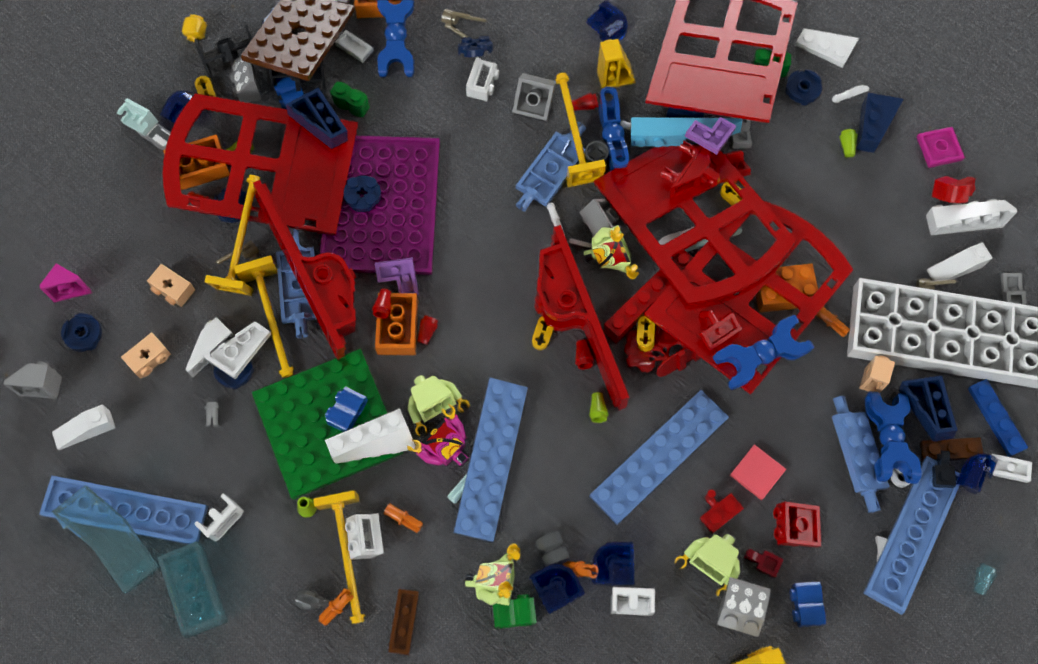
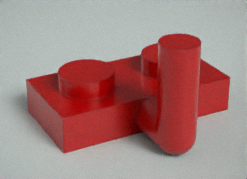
(719, 330)
(720, 512)

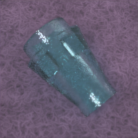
(984, 578)

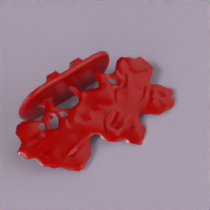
(640, 358)

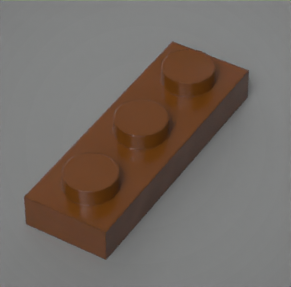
(958, 448)
(403, 622)

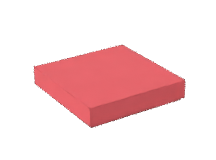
(758, 472)

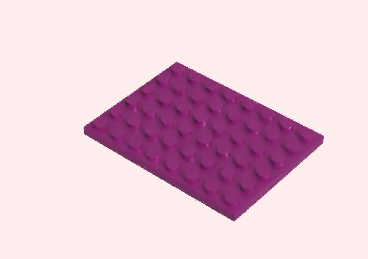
(406, 214)

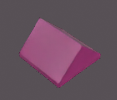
(63, 284)

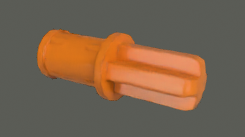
(832, 321)
(403, 518)
(582, 569)
(335, 607)

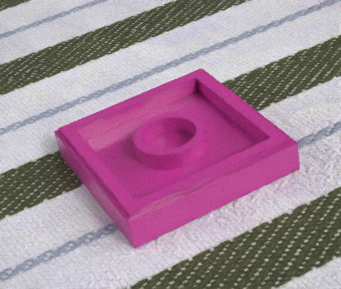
(940, 147)

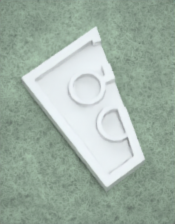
(827, 46)
(238, 352)

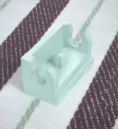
(137, 117)

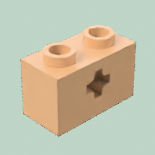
(180, 287)
(136, 356)
(877, 374)

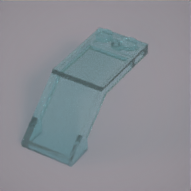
(108, 536)

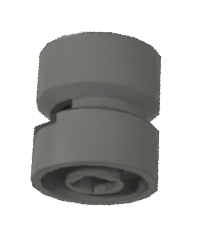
(597, 151)
(552, 549)

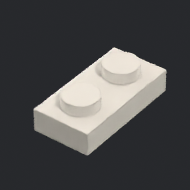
(1013, 468)

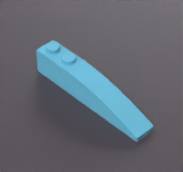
(669, 131)

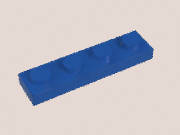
(997, 418)

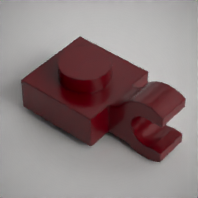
(766, 562)

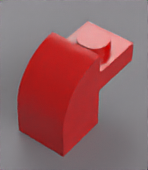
(953, 190)

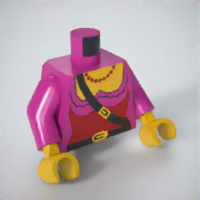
(444, 442)

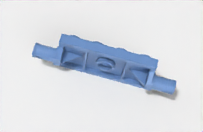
(548, 170)
(292, 299)
(859, 452)

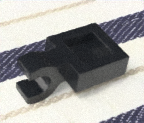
(943, 473)

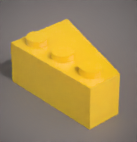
(613, 65)

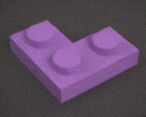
(709, 138)
(400, 270)

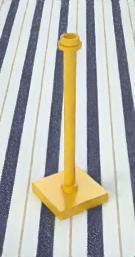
(583, 172)
(256, 271)
(230, 283)
(337, 502)

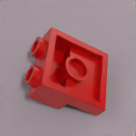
(797, 524)

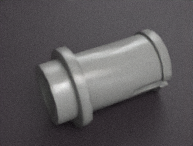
(212, 413)

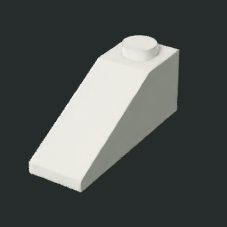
(961, 263)
(209, 339)
(84, 426)

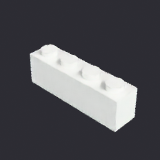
(969, 216)
(372, 439)

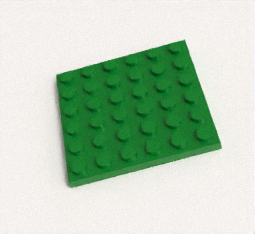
(297, 423)

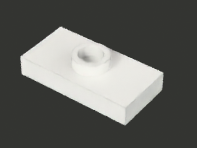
(354, 46)

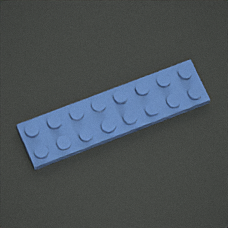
(658, 457)
(490, 460)
(144, 512)
(910, 541)

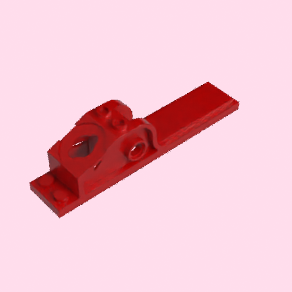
(323, 278)
(568, 306)

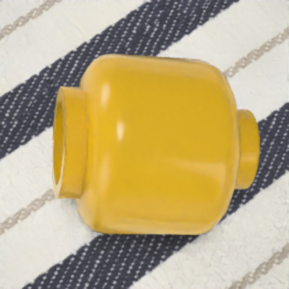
(194, 27)

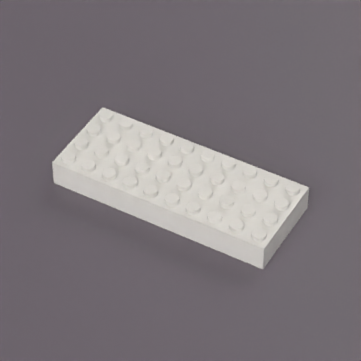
(945, 332)

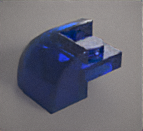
(609, 22)
(175, 104)
(975, 472)
(615, 564)
(557, 587)

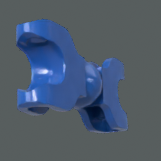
(395, 34)
(613, 132)
(763, 352)
(895, 450)

